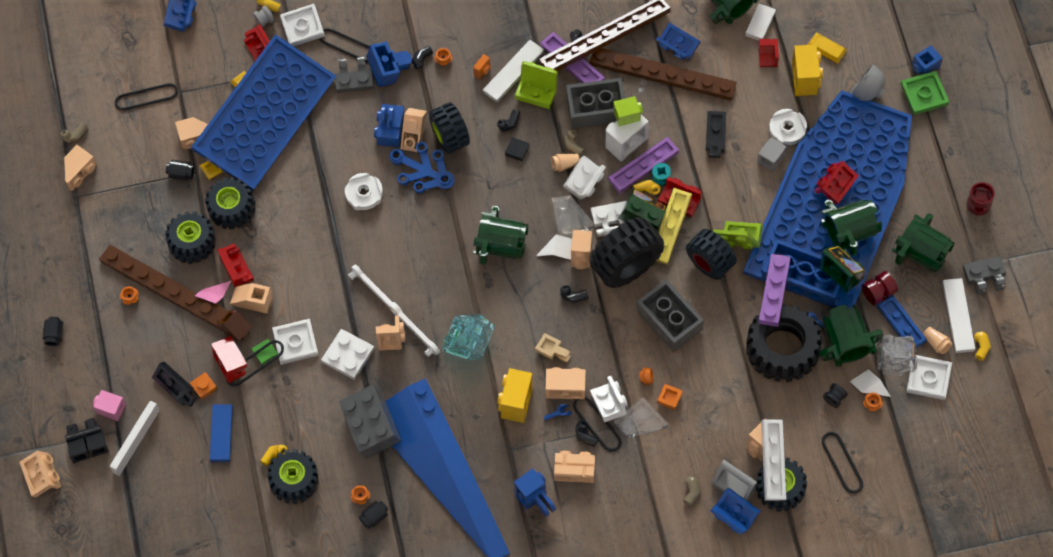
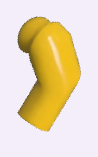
(271, 5)
(648, 186)
(984, 343)
(272, 453)

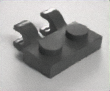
(353, 80)
(984, 270)

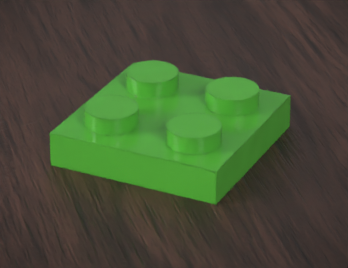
(924, 92)

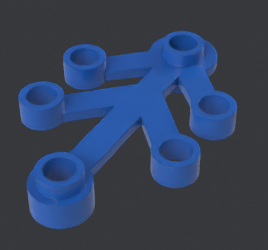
(423, 170)

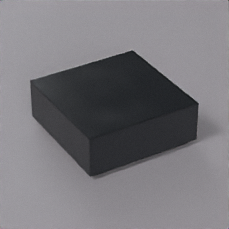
(517, 149)

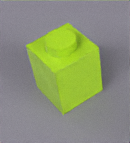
(627, 111)

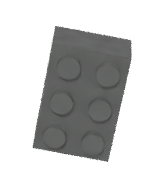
(593, 102)
(669, 315)
(370, 421)

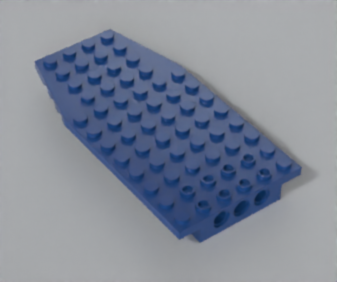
(875, 146)

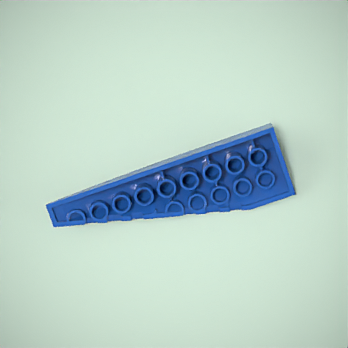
(439, 462)

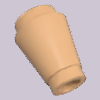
(564, 161)
(937, 340)

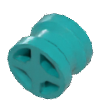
(661, 178)

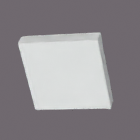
(302, 25)
(297, 341)
(930, 378)

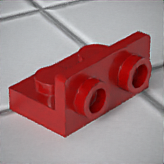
(836, 182)
(672, 183)

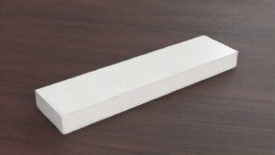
(512, 71)
(958, 315)
(134, 438)
(773, 460)

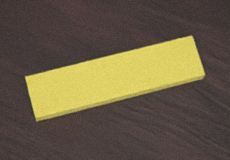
(673, 221)

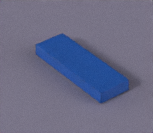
(900, 320)
(221, 433)

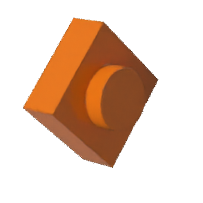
(482, 67)
(203, 385)
(669, 396)

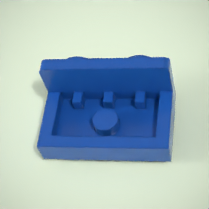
(179, 14)
(678, 41)
(735, 511)

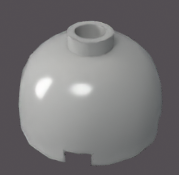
(869, 85)

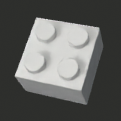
(625, 139)

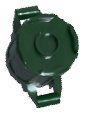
(730, 9)
(850, 223)
(500, 237)
(923, 244)
(848, 336)

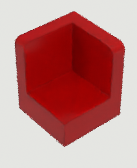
(768, 53)

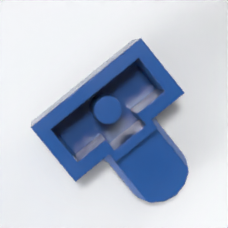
(386, 63)
(390, 125)
(531, 490)

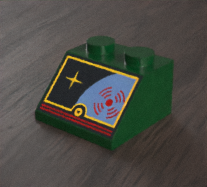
(643, 206)
(841, 267)

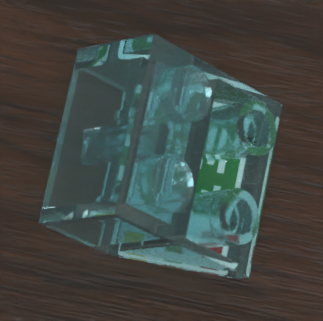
(468, 336)

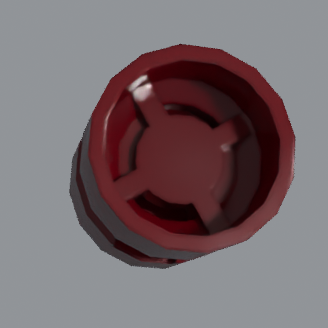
(980, 198)
(881, 287)

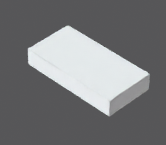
(760, 22)

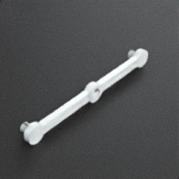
(357, 272)

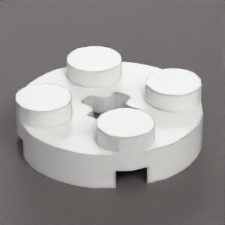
(793, 119)
(366, 201)

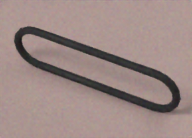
(340, 49)
(146, 103)
(263, 366)
(591, 429)
(835, 466)

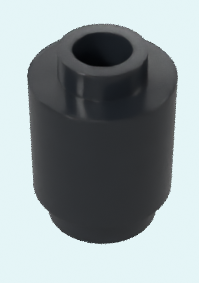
(180, 170)
(53, 331)
(373, 514)

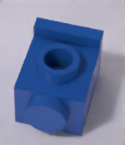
(926, 61)

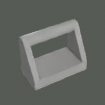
(731, 477)

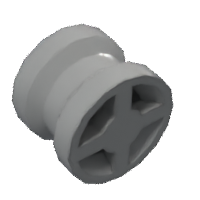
(263, 16)

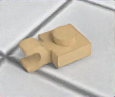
(550, 347)

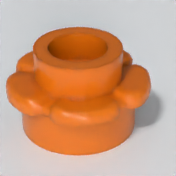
(443, 52)
(129, 291)
(646, 376)
(872, 397)
(360, 490)

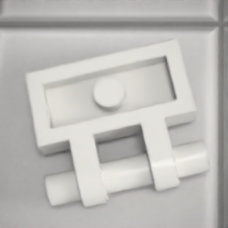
(607, 215)

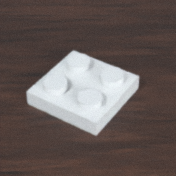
(347, 354)

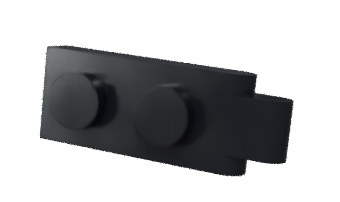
(715, 133)
(174, 384)

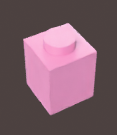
(109, 405)

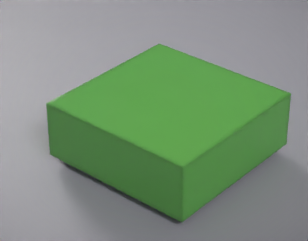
(266, 354)

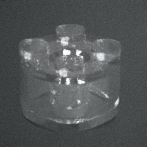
(896, 355)

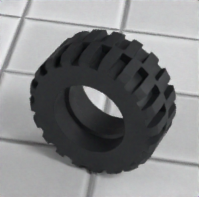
(626, 252)
(779, 365)

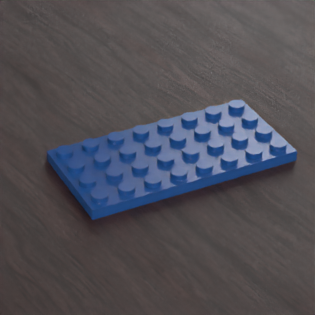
(263, 112)

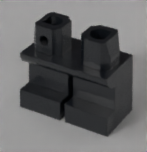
(77, 441)

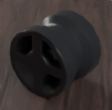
(835, 395)

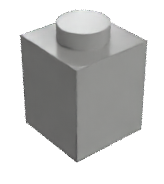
(772, 154)

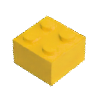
(806, 70)
(516, 395)

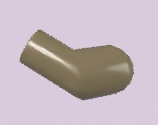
(74, 135)
(571, 143)
(694, 490)

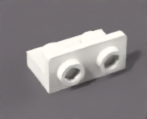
(583, 178)
(609, 401)

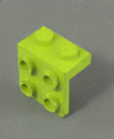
(537, 85)
(741, 234)

